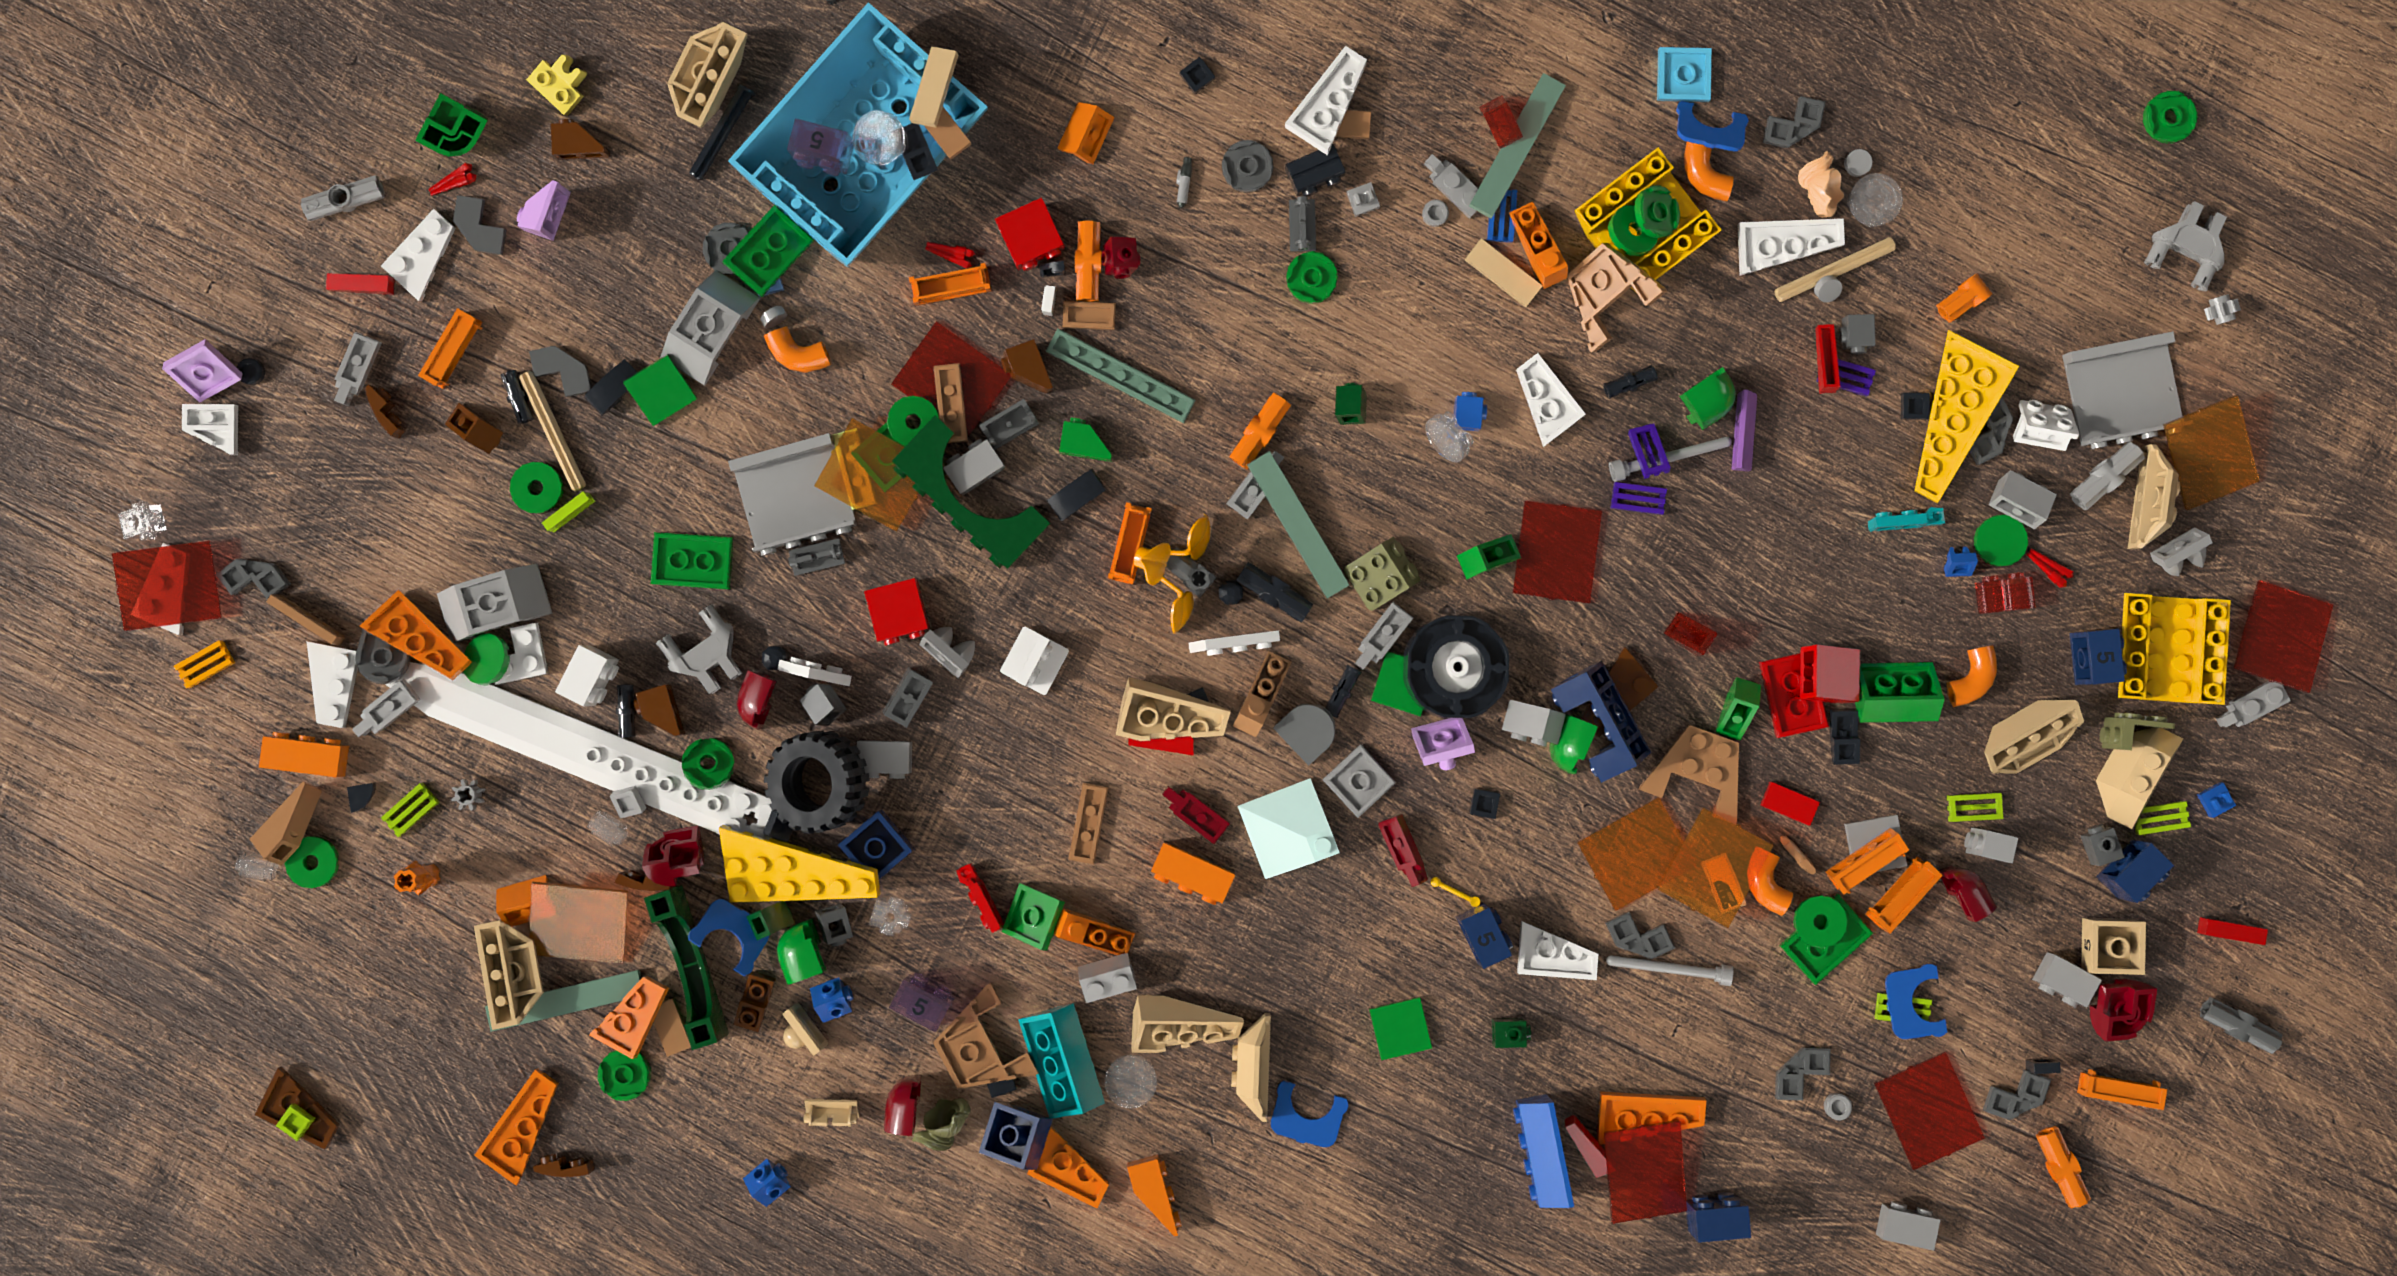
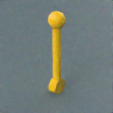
(1474, 901)

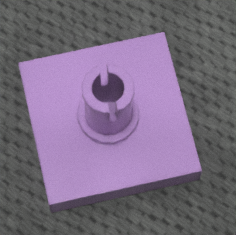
(202, 370)
(1443, 742)

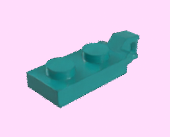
(1908, 520)

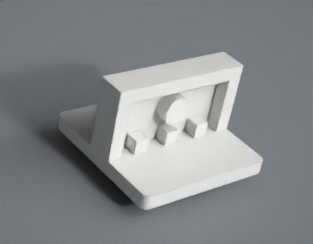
(2045, 425)
(1034, 660)

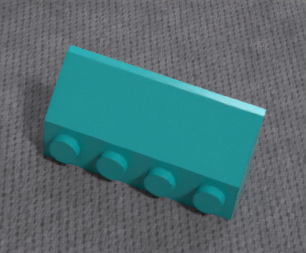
(1063, 1061)

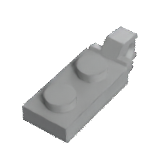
(1452, 184)
(355, 367)
(1249, 493)
(1383, 635)
(2254, 704)
(386, 708)

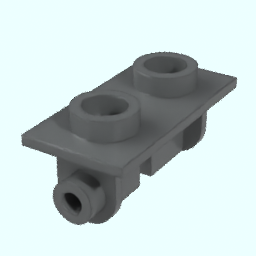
(1302, 224)
(816, 557)

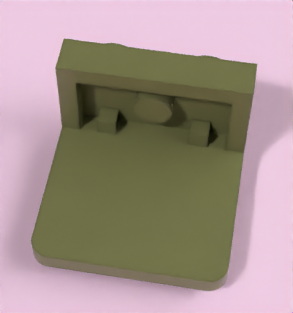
(1382, 574)
(2119, 730)

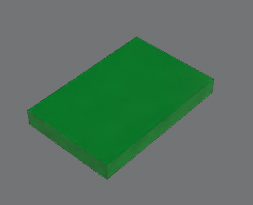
(768, 251)
(692, 560)
(1819, 962)

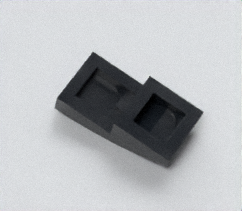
(917, 153)
(610, 388)
(1076, 494)
(1844, 736)

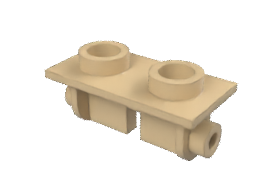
(842, 1111)

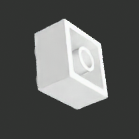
(587, 676)

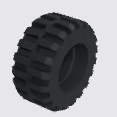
(787, 789)

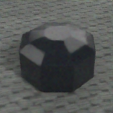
(1230, 592)
(772, 656)

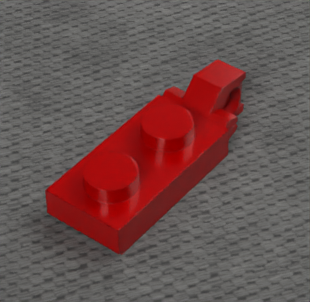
(980, 896)

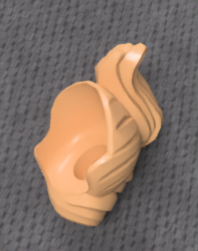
(1822, 185)

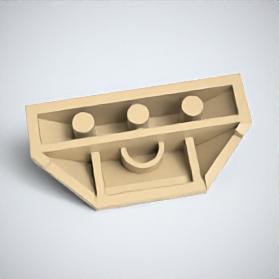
(706, 72)
(2154, 498)
(2031, 734)
(2133, 775)
(508, 972)
(1253, 1066)

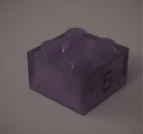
(820, 147)
(922, 1001)

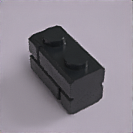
(1315, 171)

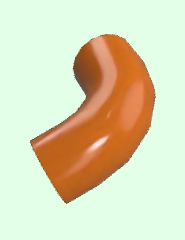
(1703, 176)
(794, 356)
(1978, 681)
(1767, 891)

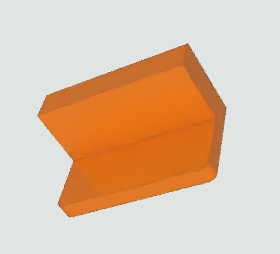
(1086, 132)
(514, 901)

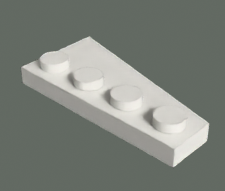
(1325, 106)
(1779, 242)

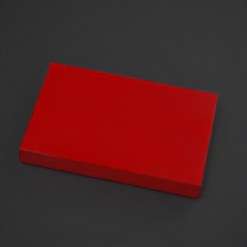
(1782, 687)

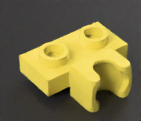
(558, 83)

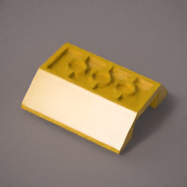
(1653, 170)
(2175, 649)

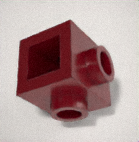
(1120, 257)

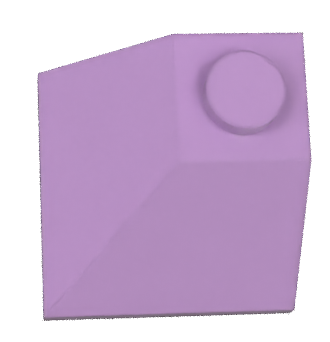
(544, 211)

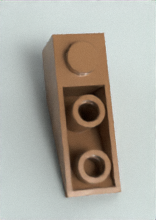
(1262, 694)
(287, 825)

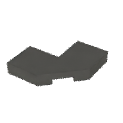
(1786, 132)
(468, 219)
(554, 360)
(1993, 440)
(243, 572)
(1648, 944)
(1790, 1077)
(2029, 1095)

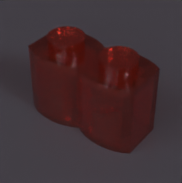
(2005, 595)

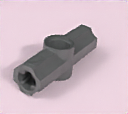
(2241, 1025)

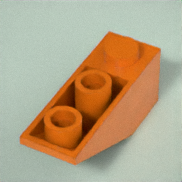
(1539, 245)
(1093, 933)
(1150, 1187)

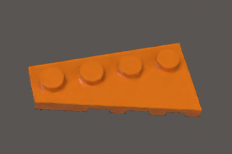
(413, 633)
(1633, 1109)
(517, 1130)

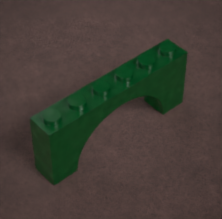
(923, 464)
(705, 1017)

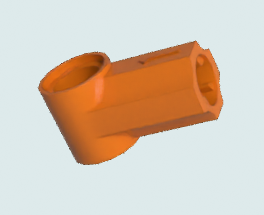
(1968, 295)

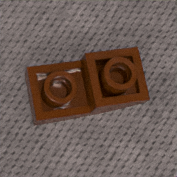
(381, 405)
(634, 880)
(754, 1001)
(557, 1166)

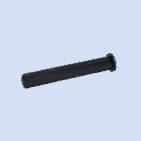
(721, 132)

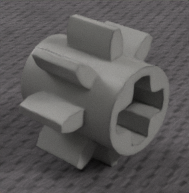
(2222, 309)
(461, 797)

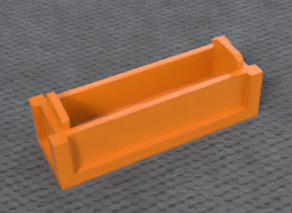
(950, 285)
(450, 348)
(1129, 541)
(1867, 860)
(1904, 895)
(2122, 1090)

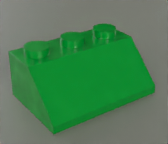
(1899, 692)

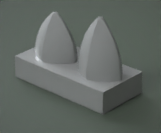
(2188, 545)
(954, 659)

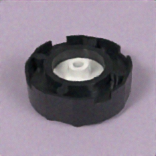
(1480, 661)

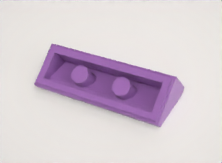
(1744, 431)

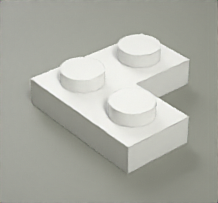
(529, 654)
(813, 670)

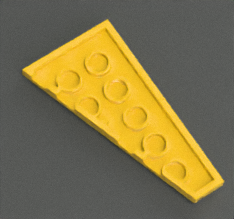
(1964, 398)
(785, 872)

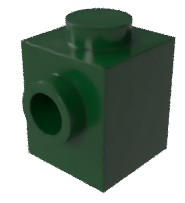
(1350, 404)
(770, 919)
(1510, 1032)

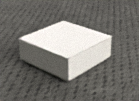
(1048, 300)

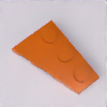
(631, 1020)
(1068, 1171)

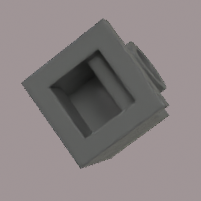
(841, 932)

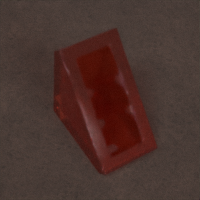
(1501, 121)
(1690, 634)

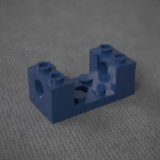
(1607, 704)

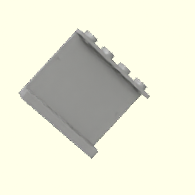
(2122, 389)
(782, 496)

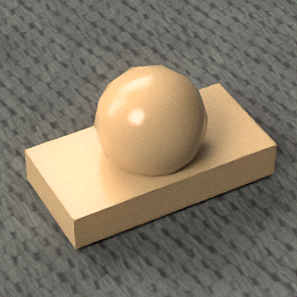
(802, 1031)

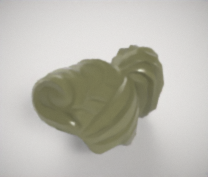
(943, 1124)

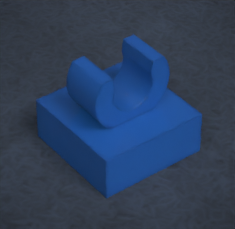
(1960, 564)
(2216, 800)

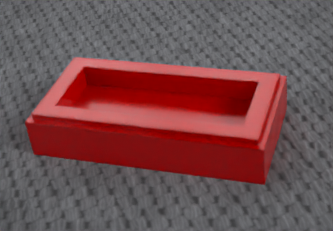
(1789, 803)

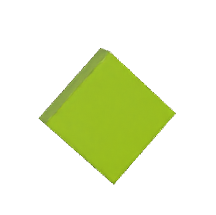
(295, 1122)

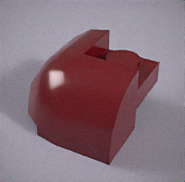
(754, 698)
(674, 856)
(1969, 891)
(2122, 1009)
(902, 1106)

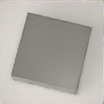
(628, 802)

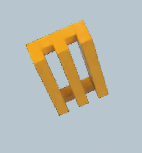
(184, 674)

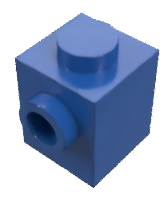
(1470, 411)

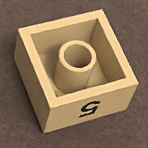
(2113, 946)

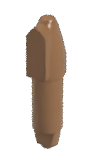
(1802, 859)

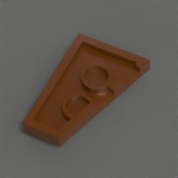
(1631, 683)
(285, 1091)

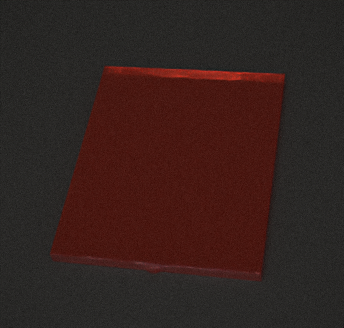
(980, 376)
(1557, 552)
(166, 585)
(2283, 636)
(1929, 1110)
(1645, 1171)

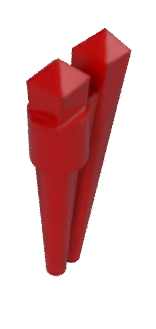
(456, 179)
(953, 254)
(2051, 568)

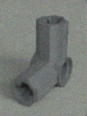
(1194, 576)

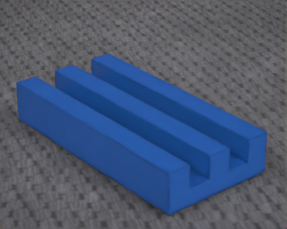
(1500, 238)

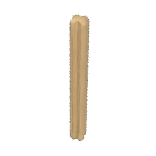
(1835, 269)
(552, 431)

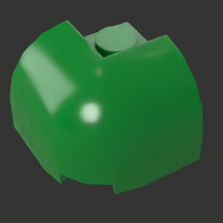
(451, 127)
(1710, 399)
(800, 952)

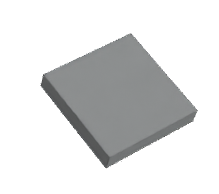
(1359, 781)
(1864, 831)

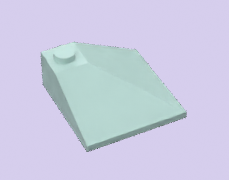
(1288, 829)

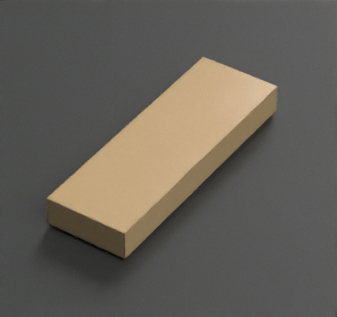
(933, 87)
(1503, 272)

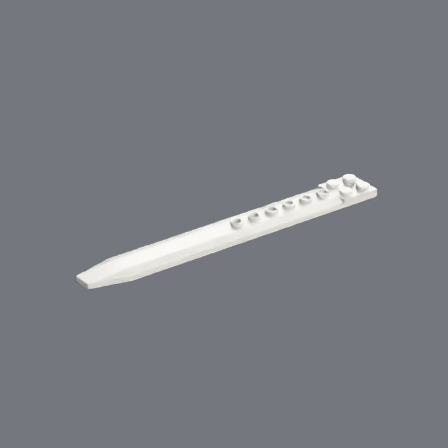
(583, 750)

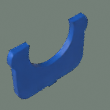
(1693, 131)
(728, 917)
(1899, 991)
(1318, 1131)

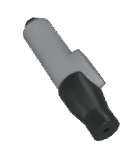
(1183, 181)

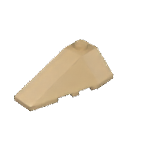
(1160, 712)
(1171, 1022)

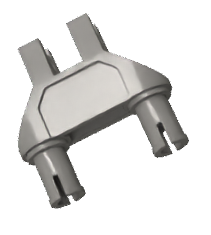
(2193, 242)
(706, 655)

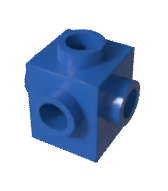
(831, 999)
(767, 1182)

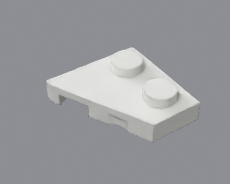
(213, 424)

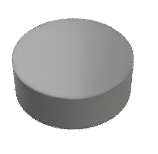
(1858, 163)
(1435, 213)
(1828, 288)
(773, 317)
(1837, 1106)

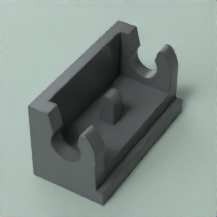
(1009, 424)
(907, 697)

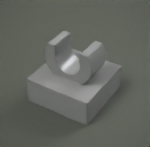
(1363, 199)

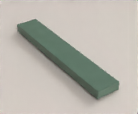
(1513, 155)
(1120, 375)
(1297, 524)
(580, 997)

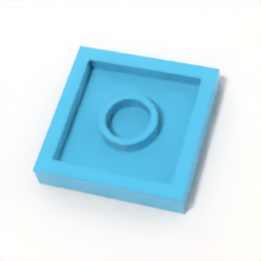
(1684, 74)

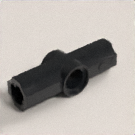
(1274, 592)

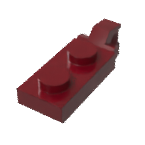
(1196, 814)
(1403, 849)

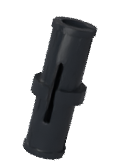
(1630, 381)
(517, 397)
(1342, 690)
(626, 710)

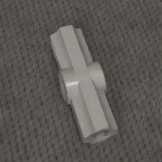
(327, 202)
(2107, 475)

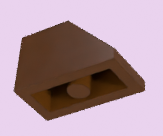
(573, 142)
(1027, 366)
(474, 428)
(660, 709)

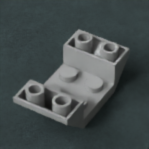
(707, 325)
(494, 602)

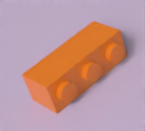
(304, 755)
(1192, 873)

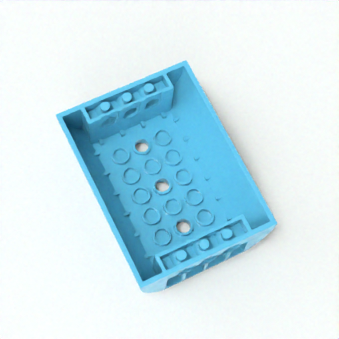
(858, 73)

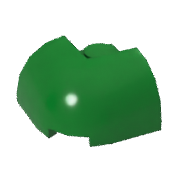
(1573, 743)

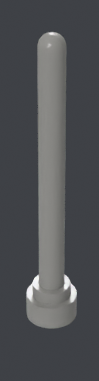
(1621, 469)
(1720, 974)

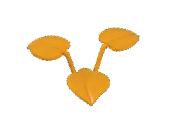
(1156, 559)

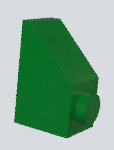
(1082, 441)
(1488, 556)
(1739, 708)

